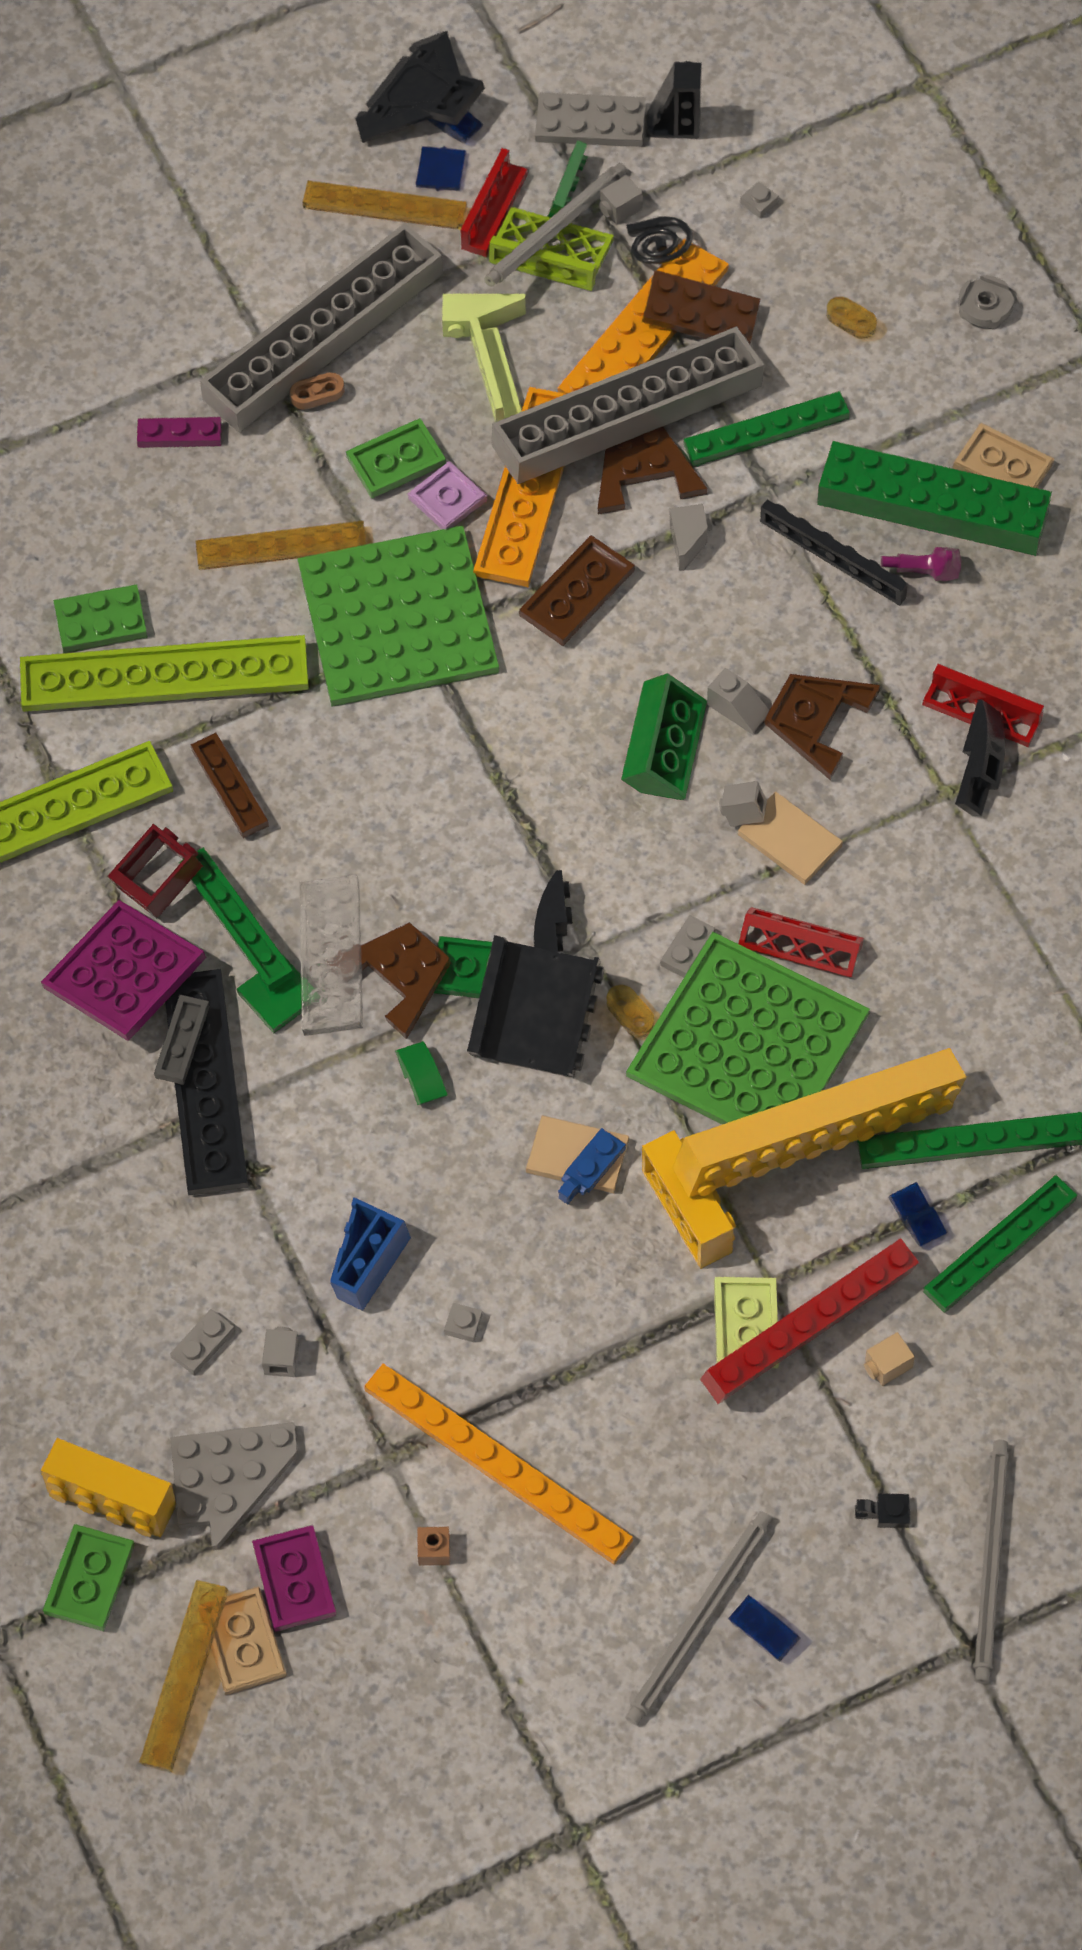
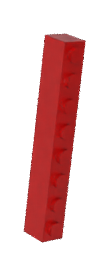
(809, 1321)

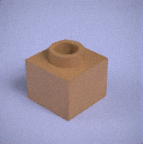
(436, 1554)

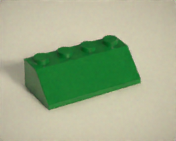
(664, 738)

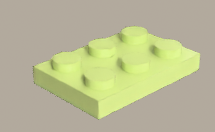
(742, 1311)

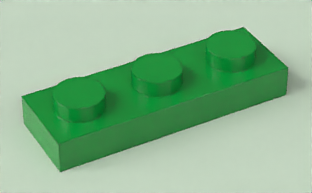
(569, 179)

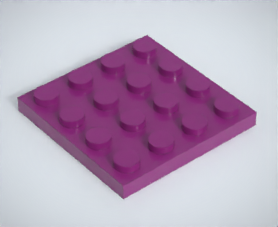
(123, 970)

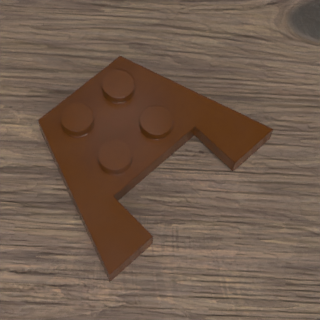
(643, 460)
(806, 710)
(410, 967)

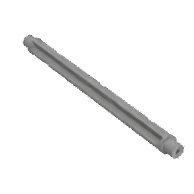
(553, 225)
(991, 1562)
(698, 1618)

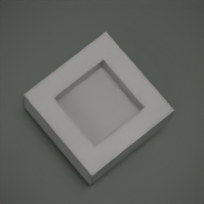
(759, 199)
(463, 1322)

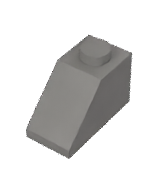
(689, 532)
(736, 701)

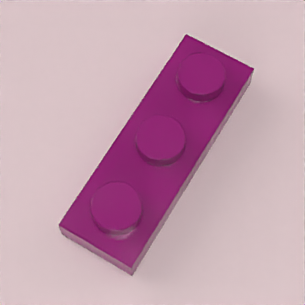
(179, 432)

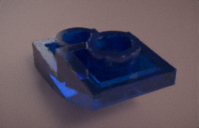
(463, 131)
(917, 1215)
(764, 1628)

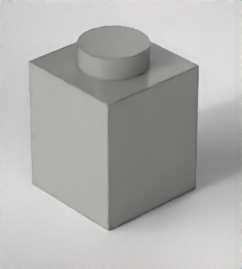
(621, 200)
(743, 803)
(280, 1352)

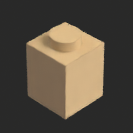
(888, 1359)

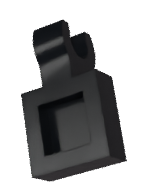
(889, 1510)

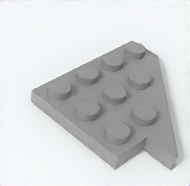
(227, 1474)

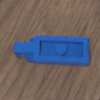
(590, 1165)

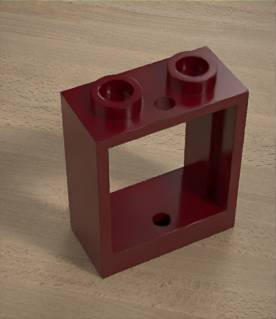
(140, 855)

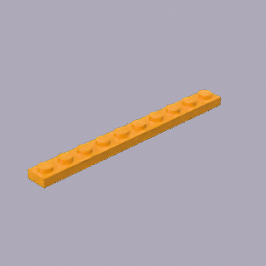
(498, 1464)

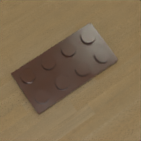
(698, 307)
(576, 590)

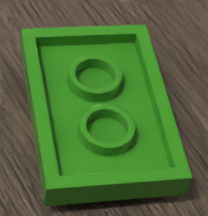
(395, 458)
(100, 618)
(88, 1577)

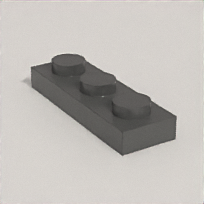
(181, 1039)

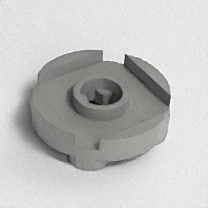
(985, 315)

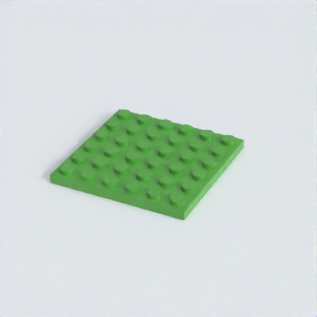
(397, 615)
(745, 1035)

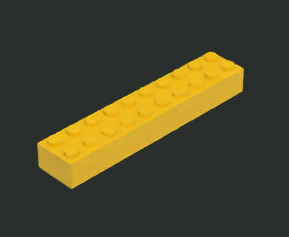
(818, 1123)

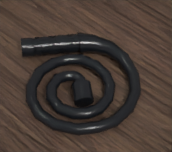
(657, 226)

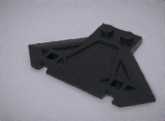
(420, 90)

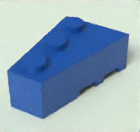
(367, 1253)

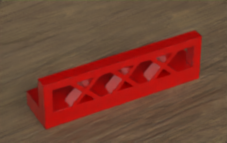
(492, 204)
(971, 690)
(803, 931)

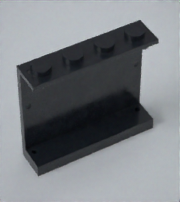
(535, 1007)

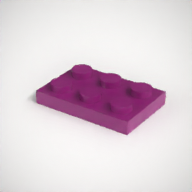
(294, 1578)

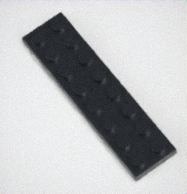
(209, 1096)

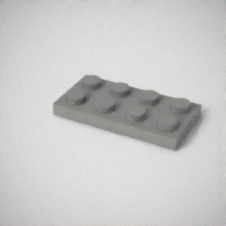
(590, 119)

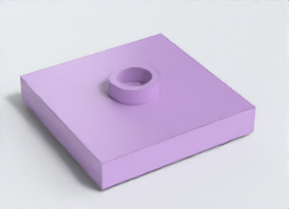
(447, 496)

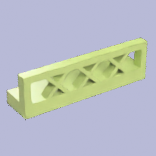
(494, 371)

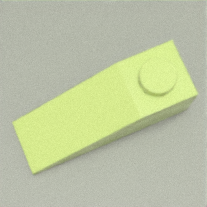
(488, 308)

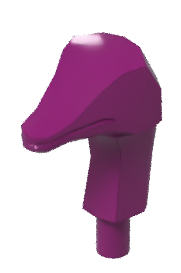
(941, 564)

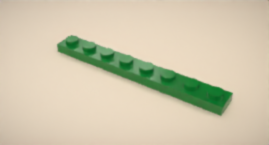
(971, 1140)

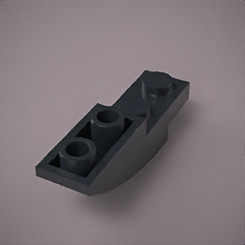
(986, 758)
(552, 915)

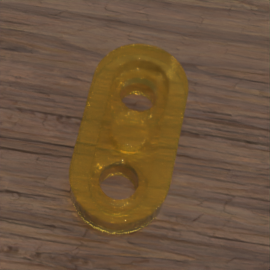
(853, 317)
(633, 1011)

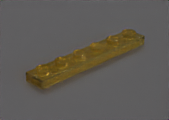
(384, 205)
(278, 545)
(184, 1676)

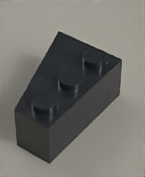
(677, 104)

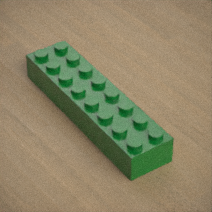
(934, 498)

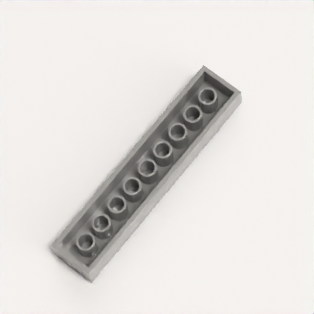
(321, 327)
(627, 405)

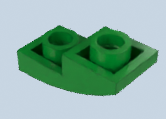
(421, 1072)

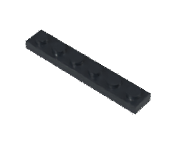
(833, 552)

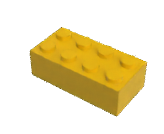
(698, 1218)
(108, 1488)

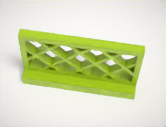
(546, 262)

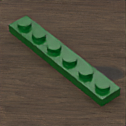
(766, 428)
(240, 923)
(1000, 1243)

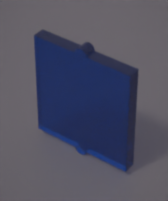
(440, 168)

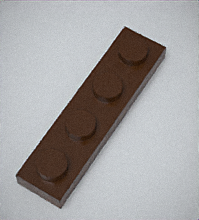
(229, 785)

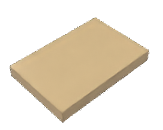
(1003, 458)
(791, 839)
(560, 1143)
(246, 1643)

